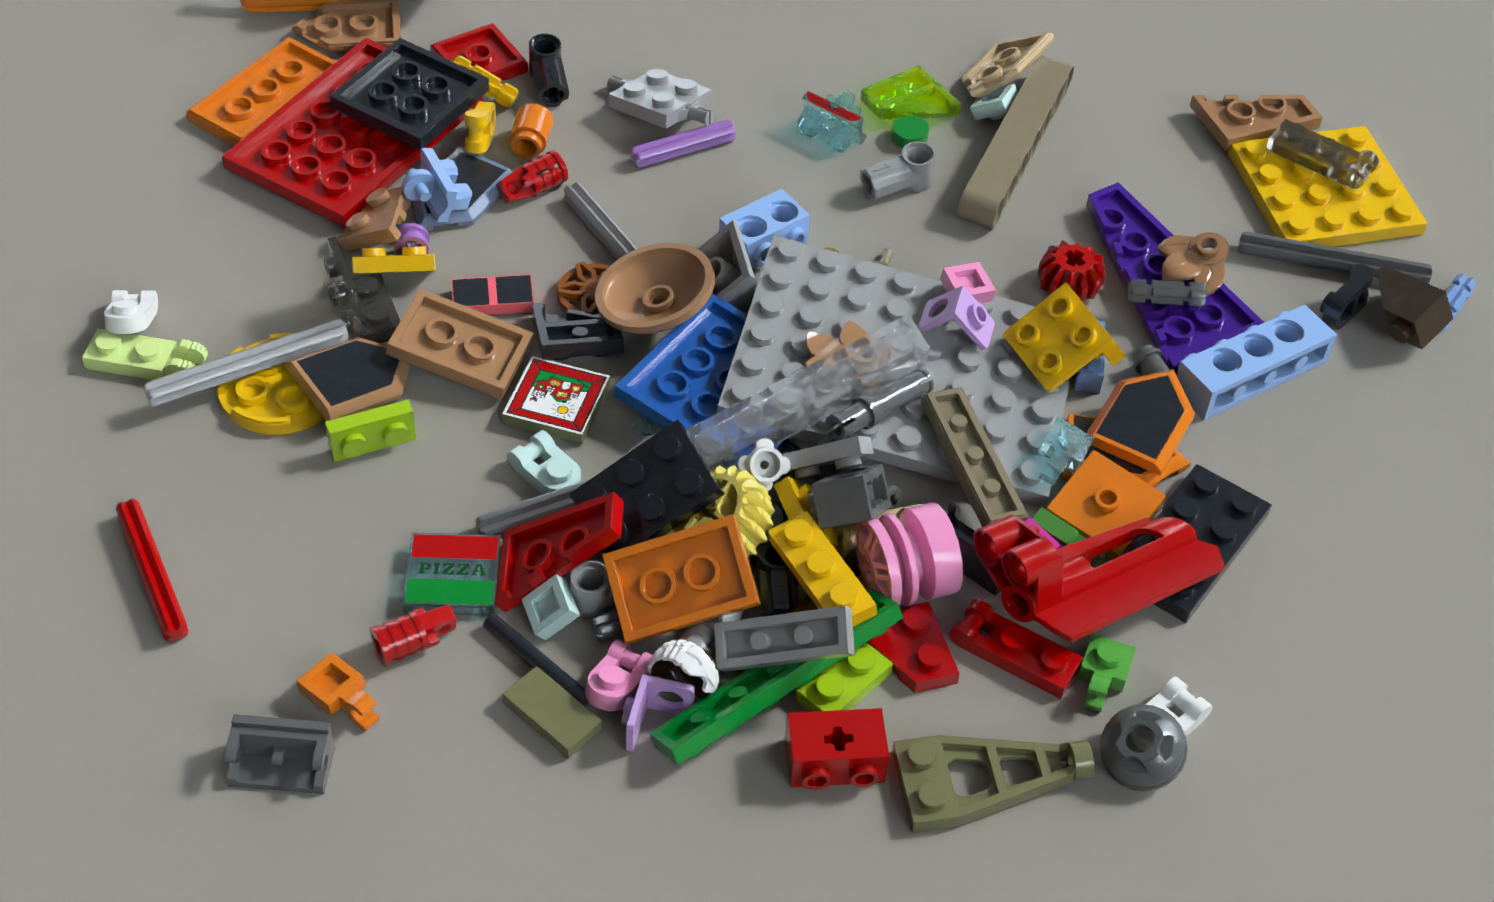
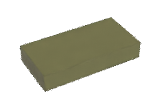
(552, 712)

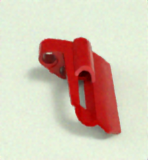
(1072, 597)

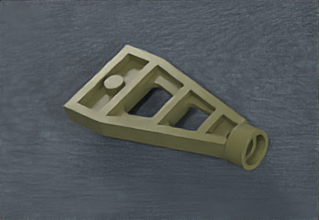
(929, 788)

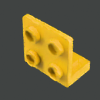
(1060, 338)

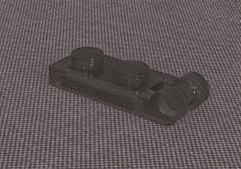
(1322, 154)

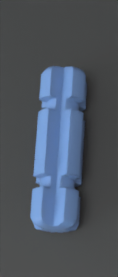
(1458, 293)

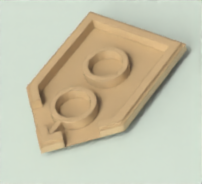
(1004, 63)

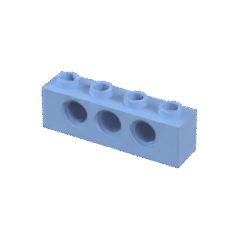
(1255, 361)

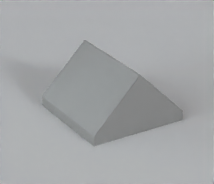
(731, 267)

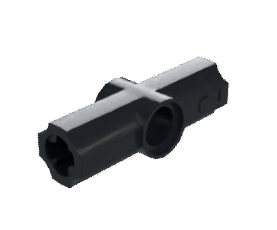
(775, 580)

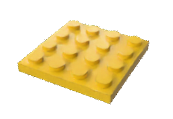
(1321, 210)

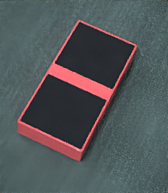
(495, 294)

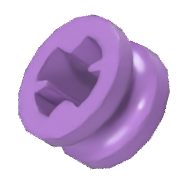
(411, 232)

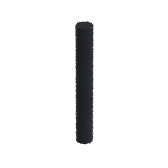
(533, 656)

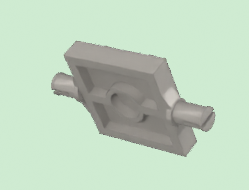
(661, 98)

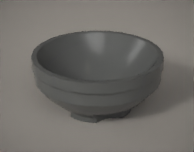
(1151, 768)

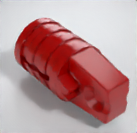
(524, 180)
(411, 633)

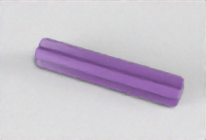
(683, 143)

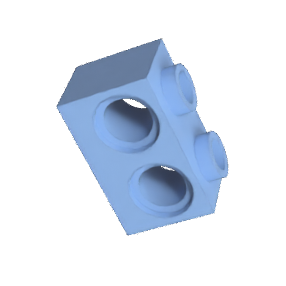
(769, 216)

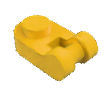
(481, 127)

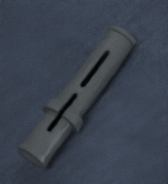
(868, 410)

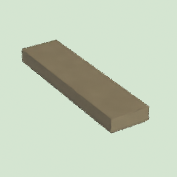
(972, 456)

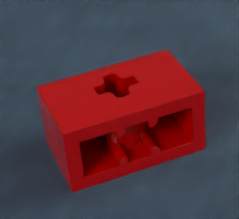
(836, 748)

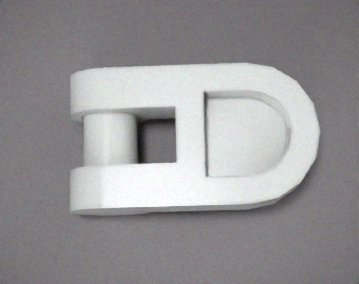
(130, 312)
(1174, 694)

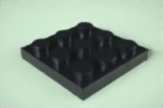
(409, 93)

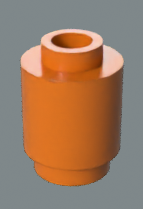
(531, 130)

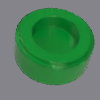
(909, 129)

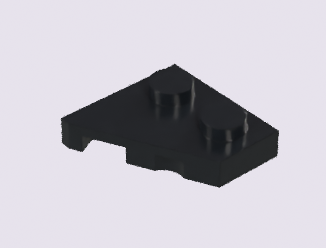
(574, 334)

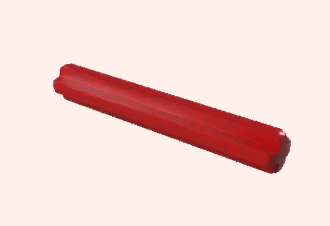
(152, 570)

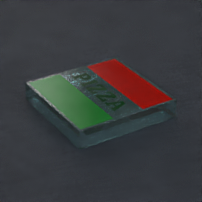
(453, 572)

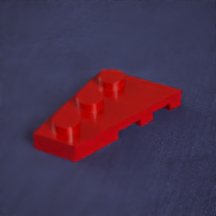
(555, 546)

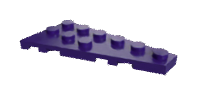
(1132, 242)

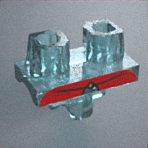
(834, 114)

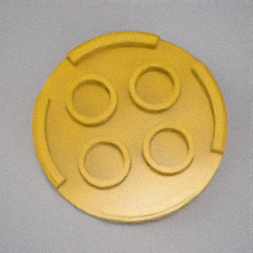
(268, 400)

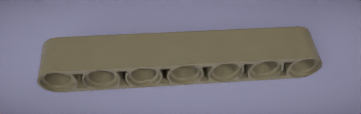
(1015, 142)

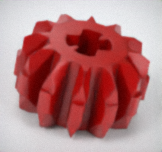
(1074, 265)

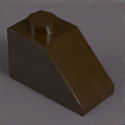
(1412, 307)

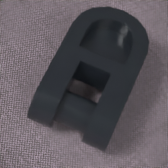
(1349, 299)

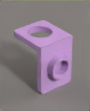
(965, 311)
(648, 697)

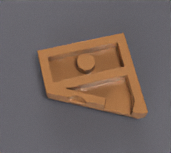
(376, 220)

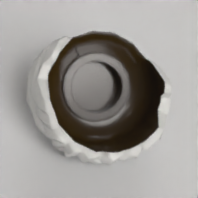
(685, 664)

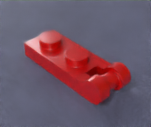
(1016, 649)

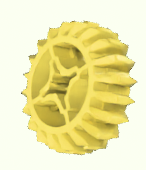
(745, 500)

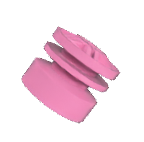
(910, 554)

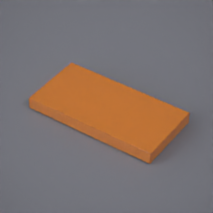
(258, 91)

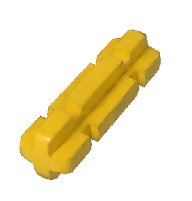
(505, 94)

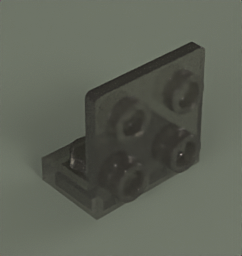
(362, 300)

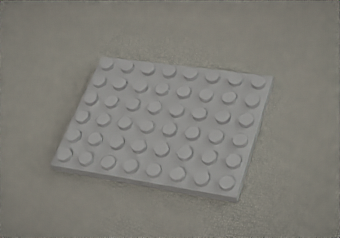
(822, 290)

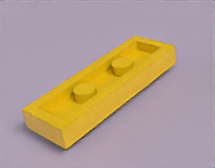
(820, 567)

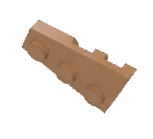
(1245, 120)

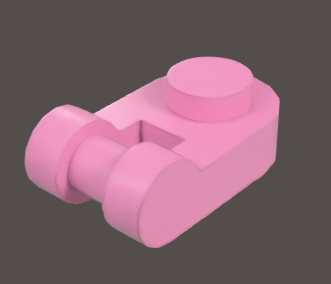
(610, 684)

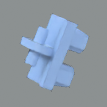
(436, 186)

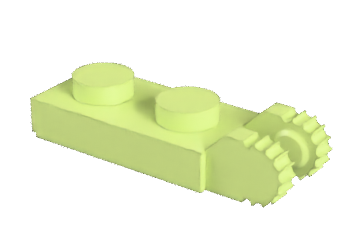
(141, 355)

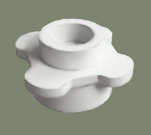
(766, 452)

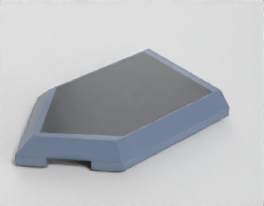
(481, 178)

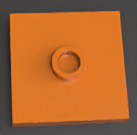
(1104, 498)

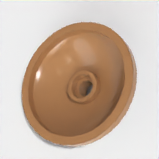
(655, 288)

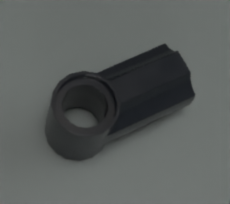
(547, 69)

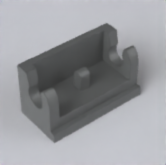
(279, 754)

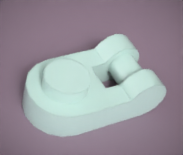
(554, 473)

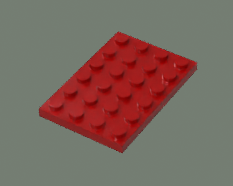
(323, 154)

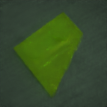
(912, 94)

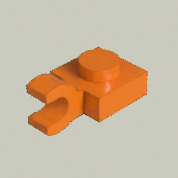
(337, 685)

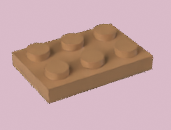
(459, 343)

